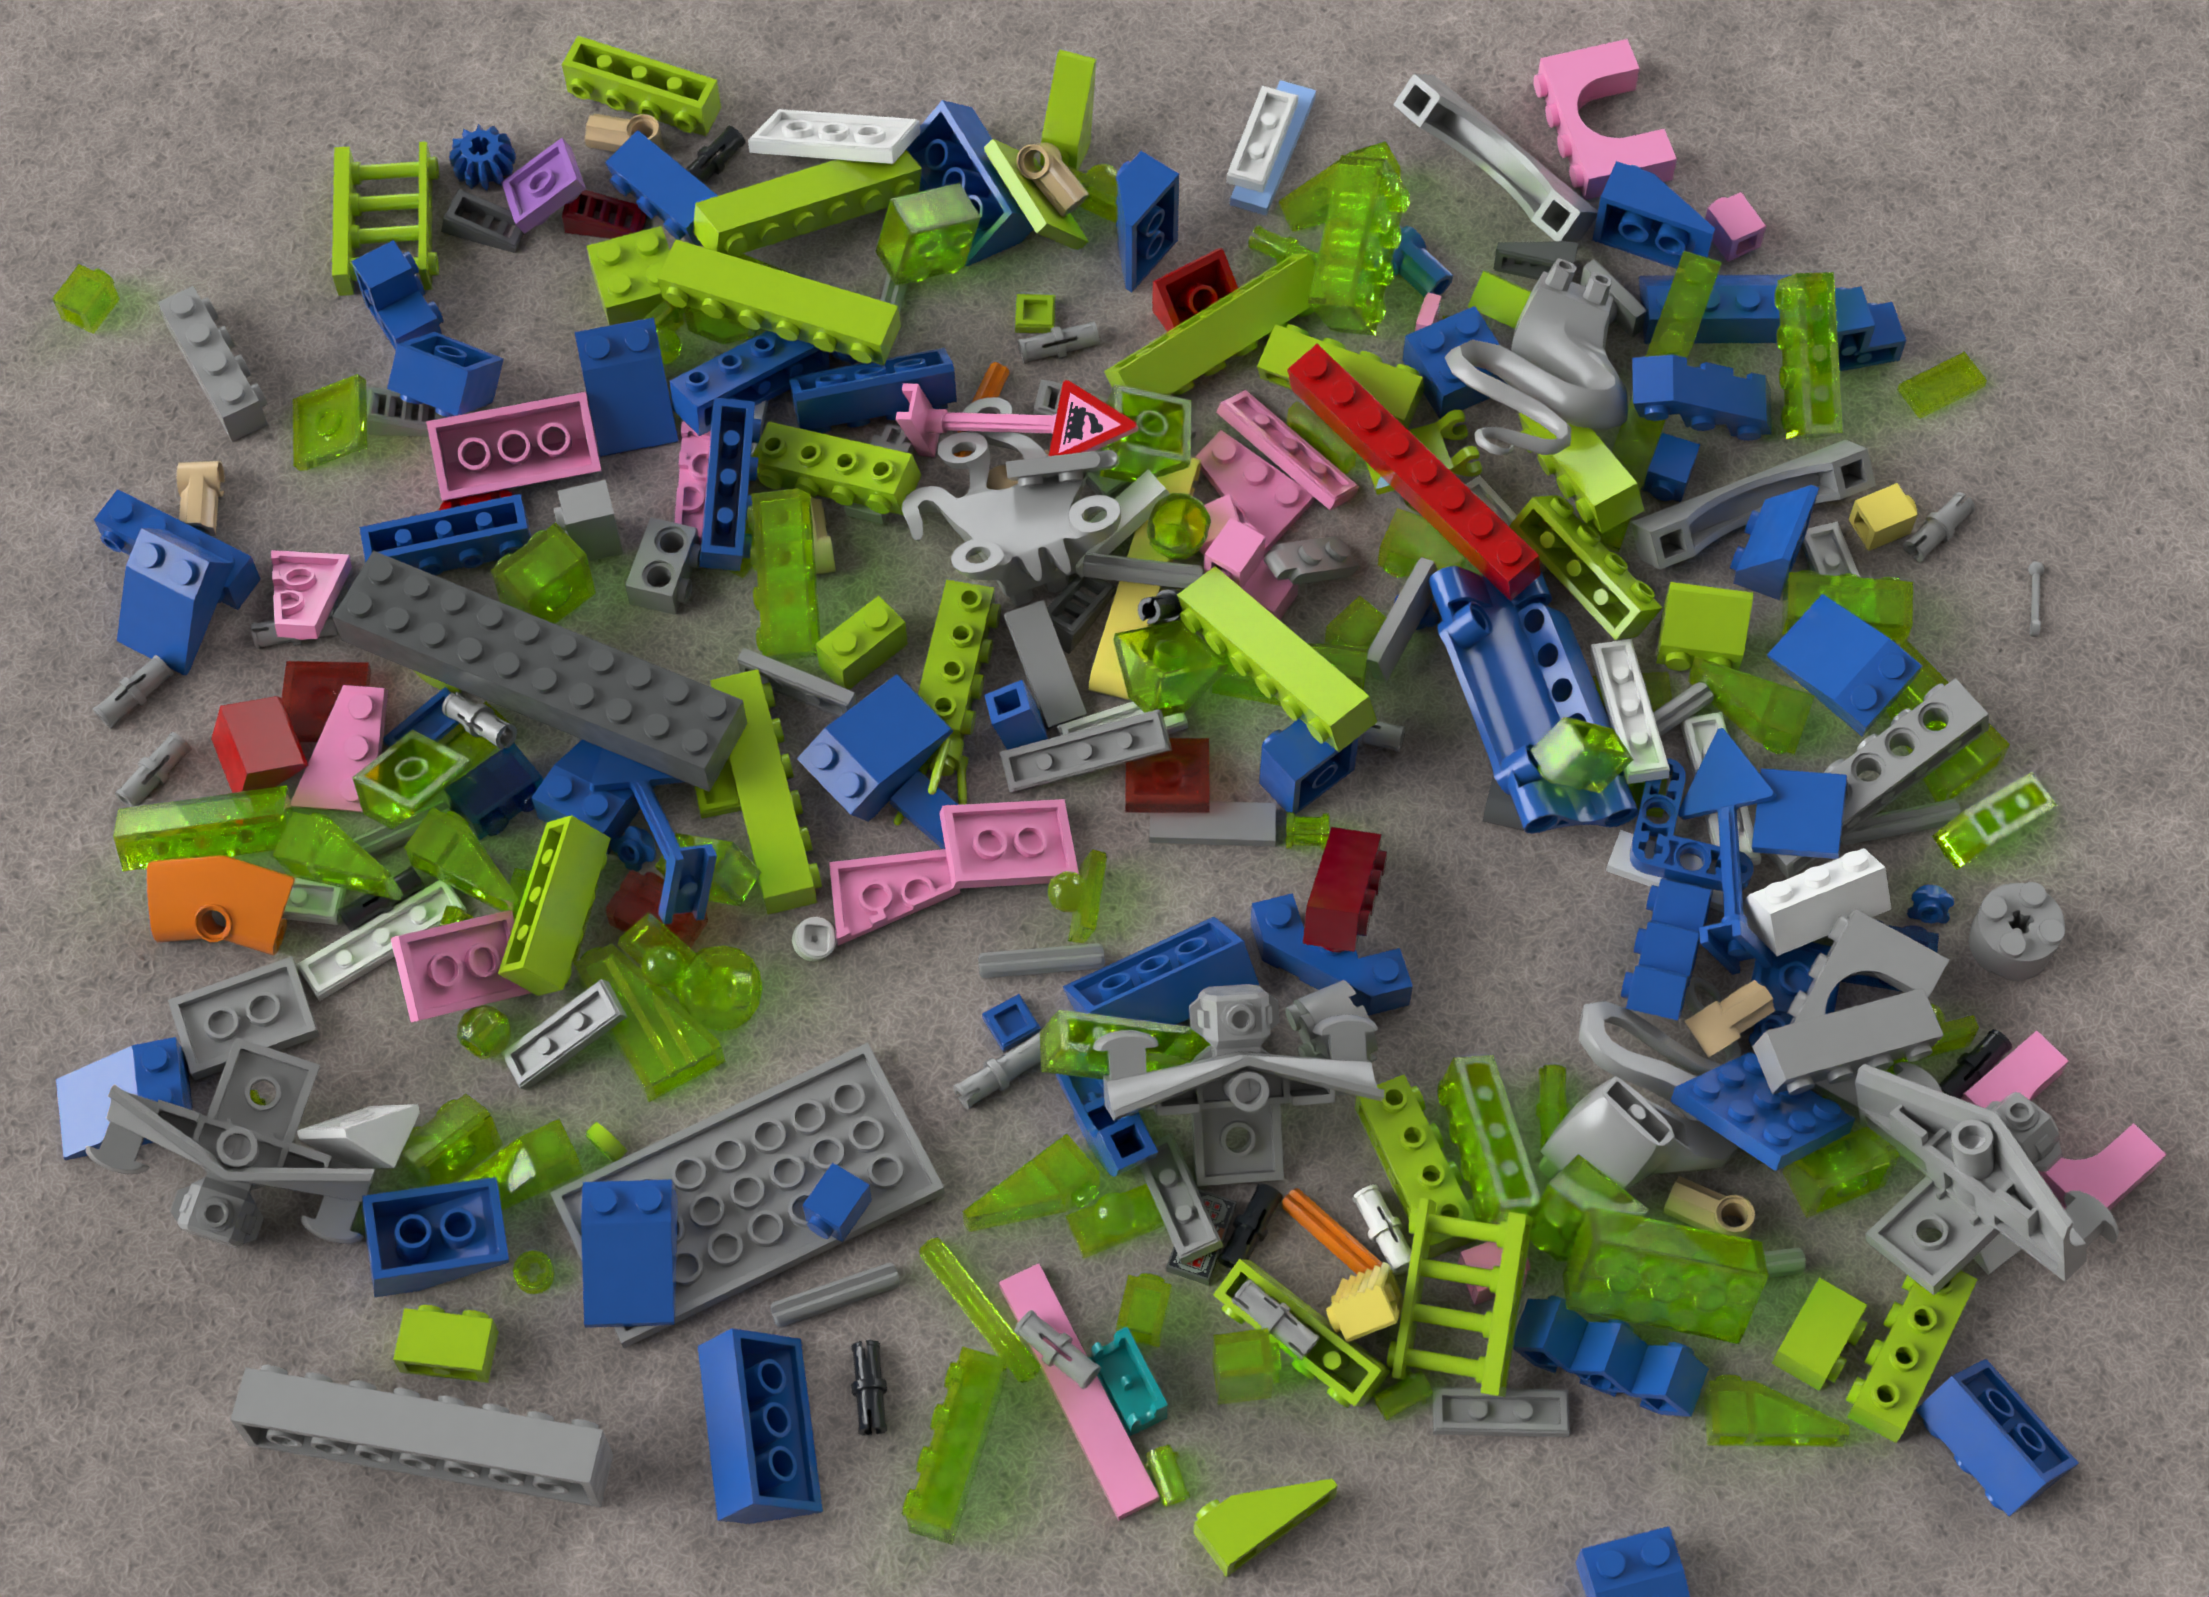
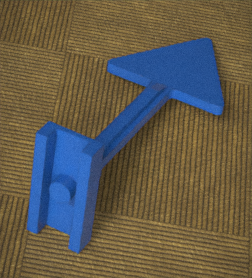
(1722, 786)
(687, 868)

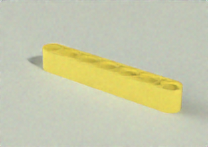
(1123, 615)

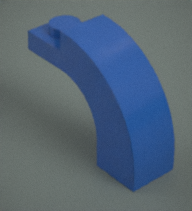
(1117, 1143)

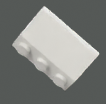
(1810, 903)

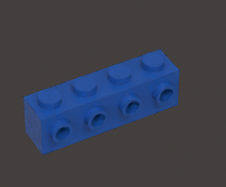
(747, 373)
(727, 484)
(125, 516)
(452, 536)

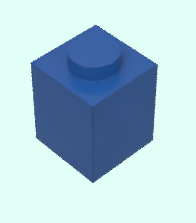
(1671, 468)
(1015, 715)
(836, 1203)

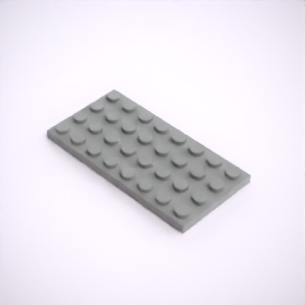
(756, 1164)

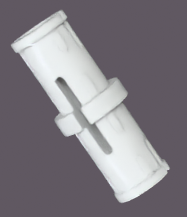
(1384, 1228)

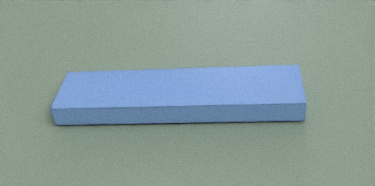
(1261, 202)

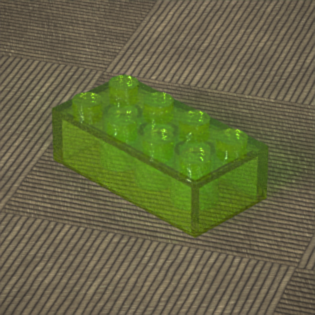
(1358, 245)
(1664, 1275)

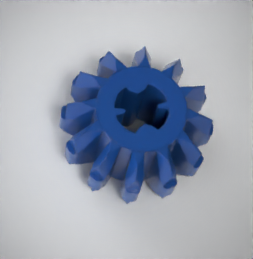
(482, 157)

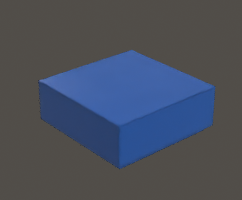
(1011, 1023)

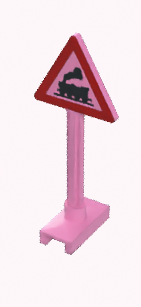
(1077, 427)

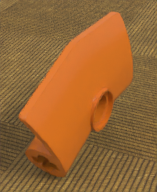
(246, 894)

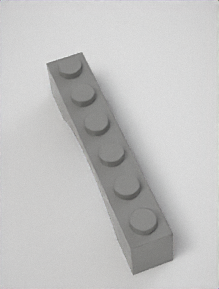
(1535, 188)
(1695, 523)

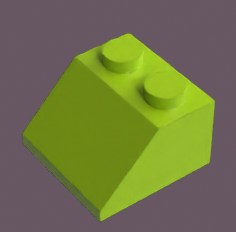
(1703, 624)

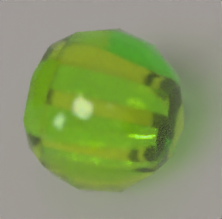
(484, 1031)

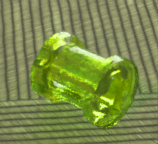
(1306, 831)

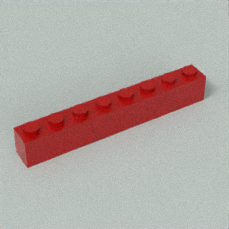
(1414, 472)

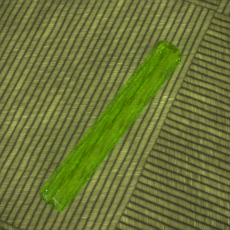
(979, 1309)

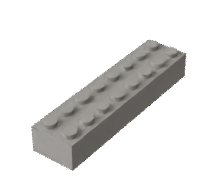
(423, 1435)

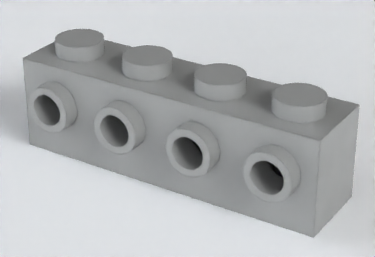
(213, 363)
(1845, 1040)

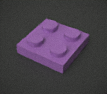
(543, 186)

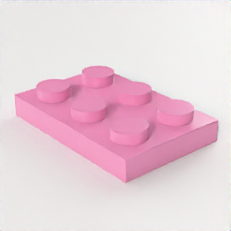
(1007, 843)
(455, 966)

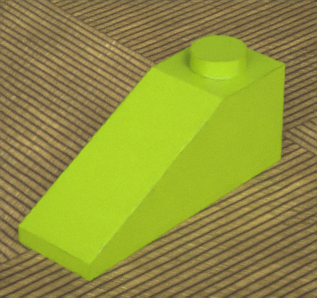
(1070, 107)
(1254, 1520)

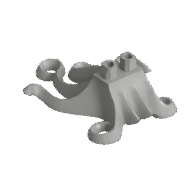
(1018, 531)

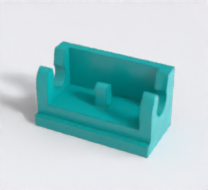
(1129, 1383)

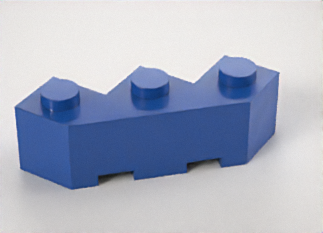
(1702, 395)
(1667, 948)
(1377, 979)
(1610, 1357)

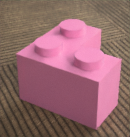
(1240, 556)

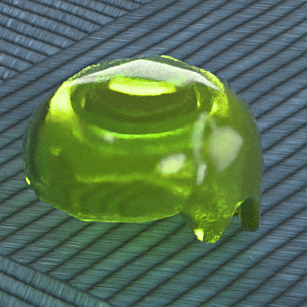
(1178, 526)

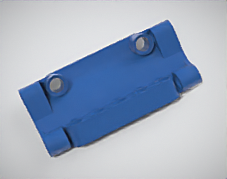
(1523, 692)

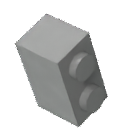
(589, 519)

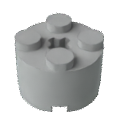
(2016, 931)
(1319, 1005)

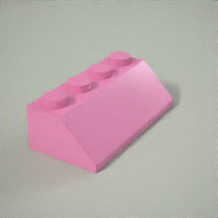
(514, 446)

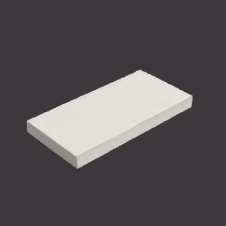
(834, 136)

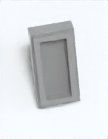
(1625, 308)

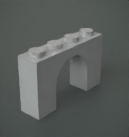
(1871, 950)

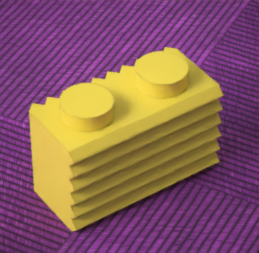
(1366, 1303)

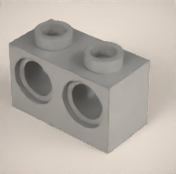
(655, 566)

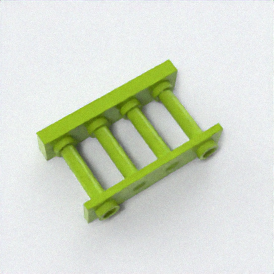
(349, 204)
(1497, 1325)

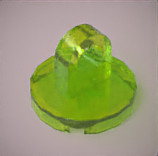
(720, 987)

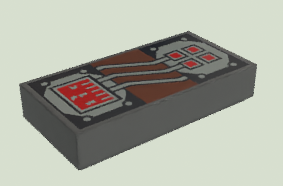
(1200, 1270)

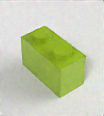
(862, 643)
(1819, 1335)
(446, 1344)

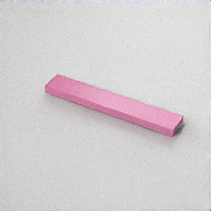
(1086, 1409)

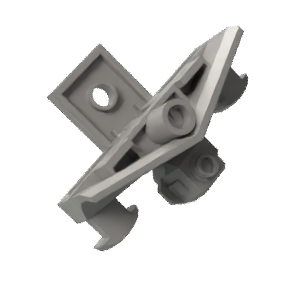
(1237, 1080)
(240, 1150)
(1977, 1179)

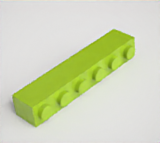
(801, 203)
(779, 302)
(1219, 331)
(1276, 659)
(767, 802)

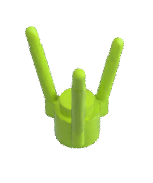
(943, 763)

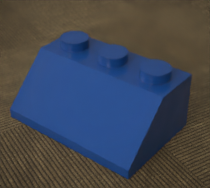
(658, 185)
(1146, 215)
(1996, 1437)

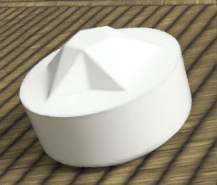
(814, 939)

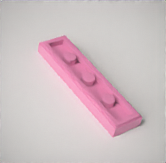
(1287, 449)

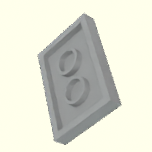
(256, 1006)

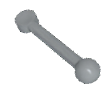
(2035, 569)

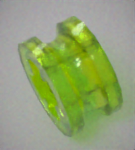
(523, 1264)

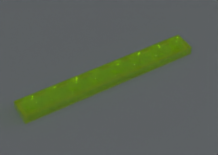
(1675, 336)

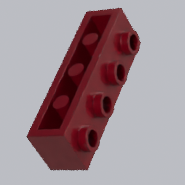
(1344, 890)

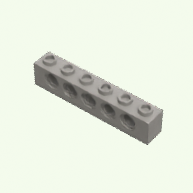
(1949, 704)

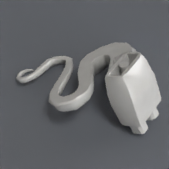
(1554, 364)
(1620, 1128)

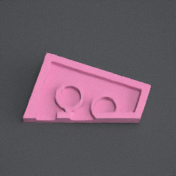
(692, 478)
(1265, 494)
(306, 590)
(345, 747)
(885, 889)

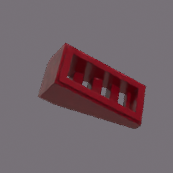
(601, 228)

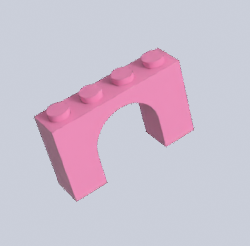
(1585, 75)
(2104, 1176)

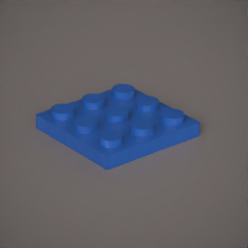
(1767, 1126)

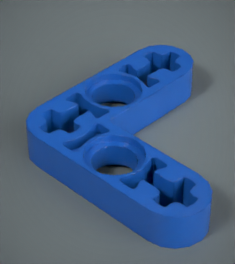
(1669, 847)

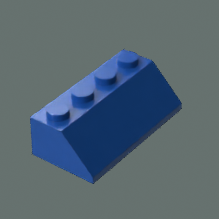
(953, 153)
(1737, 312)
(871, 390)
(1166, 976)
(759, 1427)

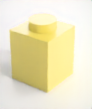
(1883, 516)

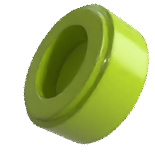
(605, 1142)

